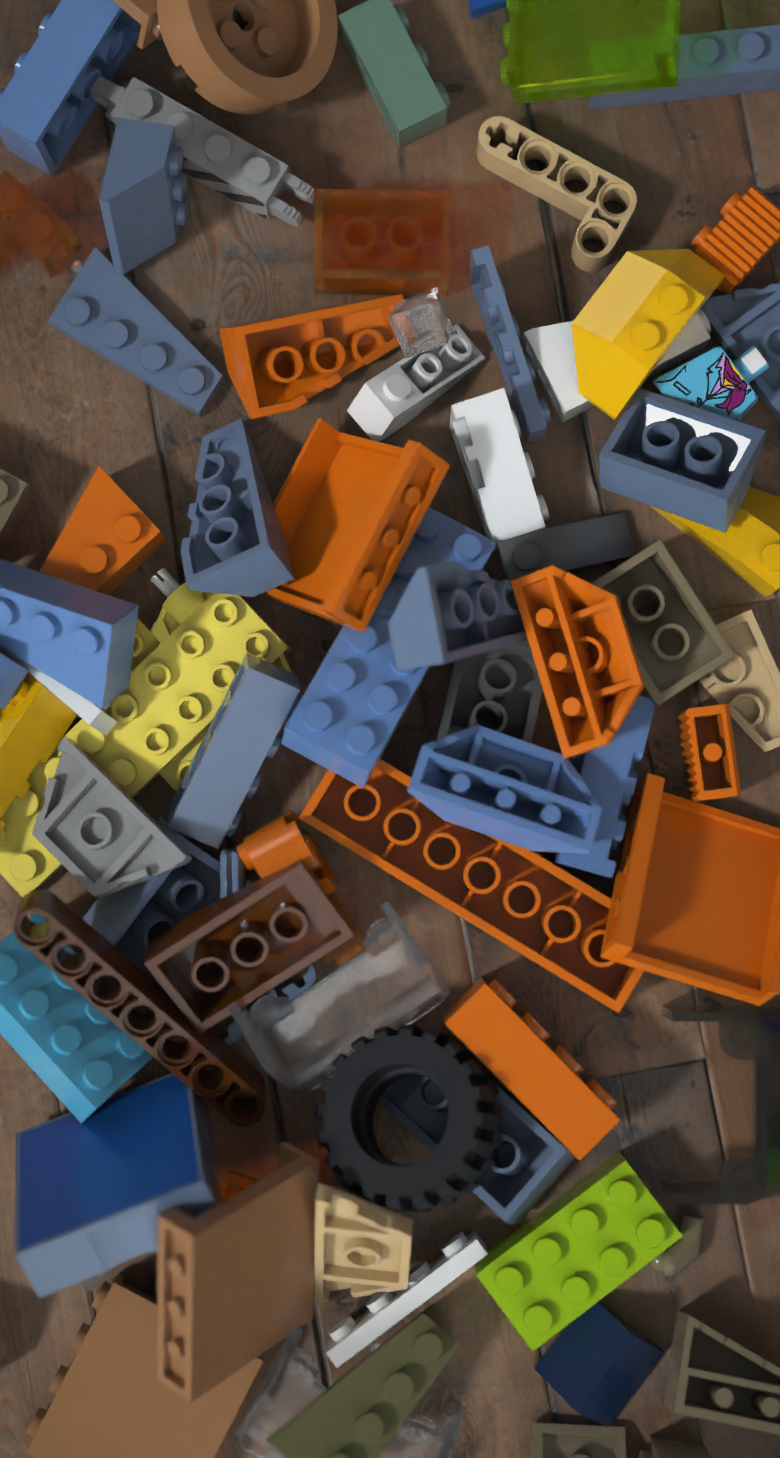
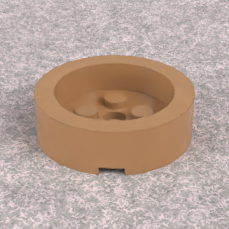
(255, 69)

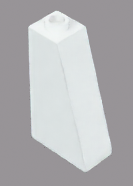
(554, 360)

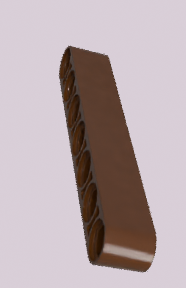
(136, 989)

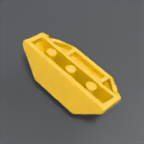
(637, 321)

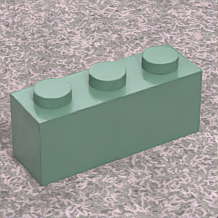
(394, 70)

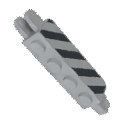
(210, 151)

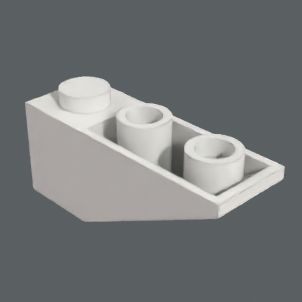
(412, 385)

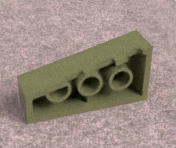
(370, 1400)

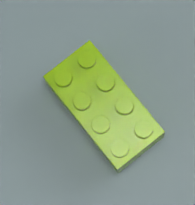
(576, 1251)

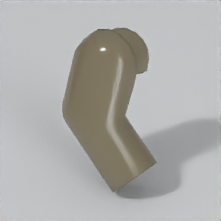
(683, 1251)

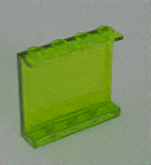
(589, 47)

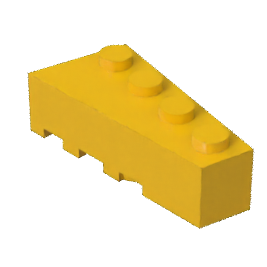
(28, 736)

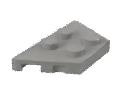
(100, 828)

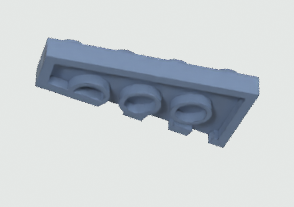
(504, 338)

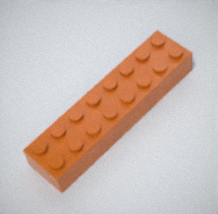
(477, 877)

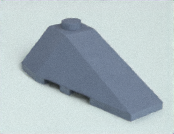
(234, 527)
(453, 616)

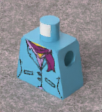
(715, 382)

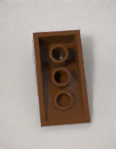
(245, 944)

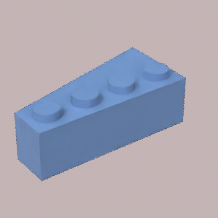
(612, 781)

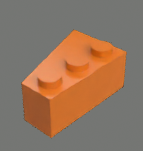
(103, 538)

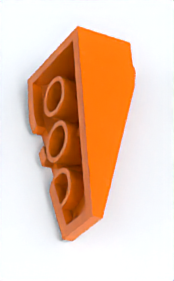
(297, 355)

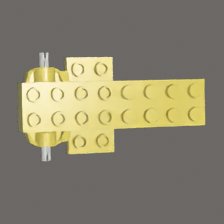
(163, 715)

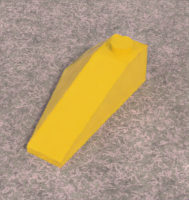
(749, 545)

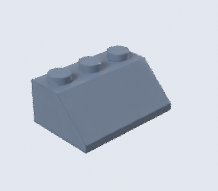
(143, 192)
(681, 459)
(149, 907)

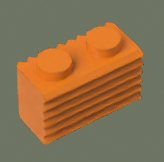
(740, 238)
(709, 753)

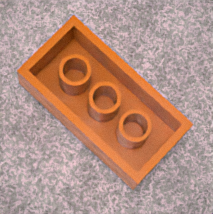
(530, 1068)

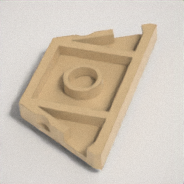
(358, 1246)

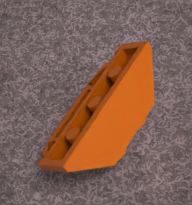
(580, 656)

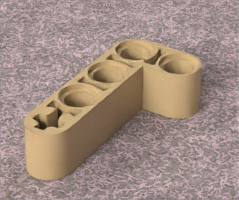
(550, 186)

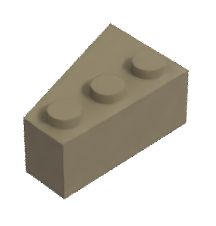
(721, 1379)

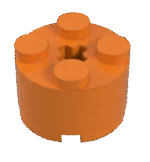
(283, 844)

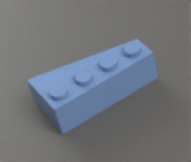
(68, 631)

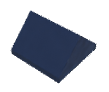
(598, 1363)

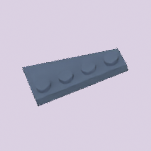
(129, 331)

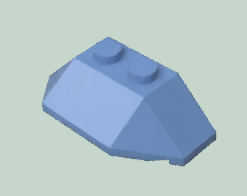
(507, 791)

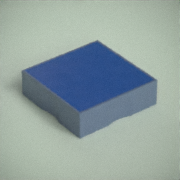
(97, 1186)

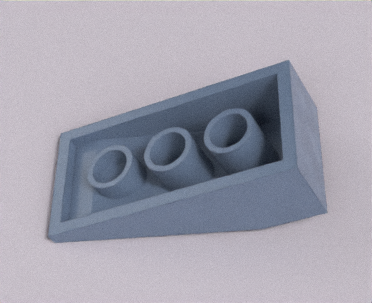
(524, 1163)

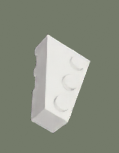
(497, 467)

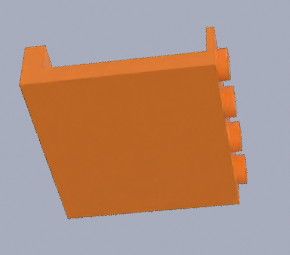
(350, 520)
(697, 896)

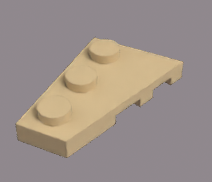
(748, 681)

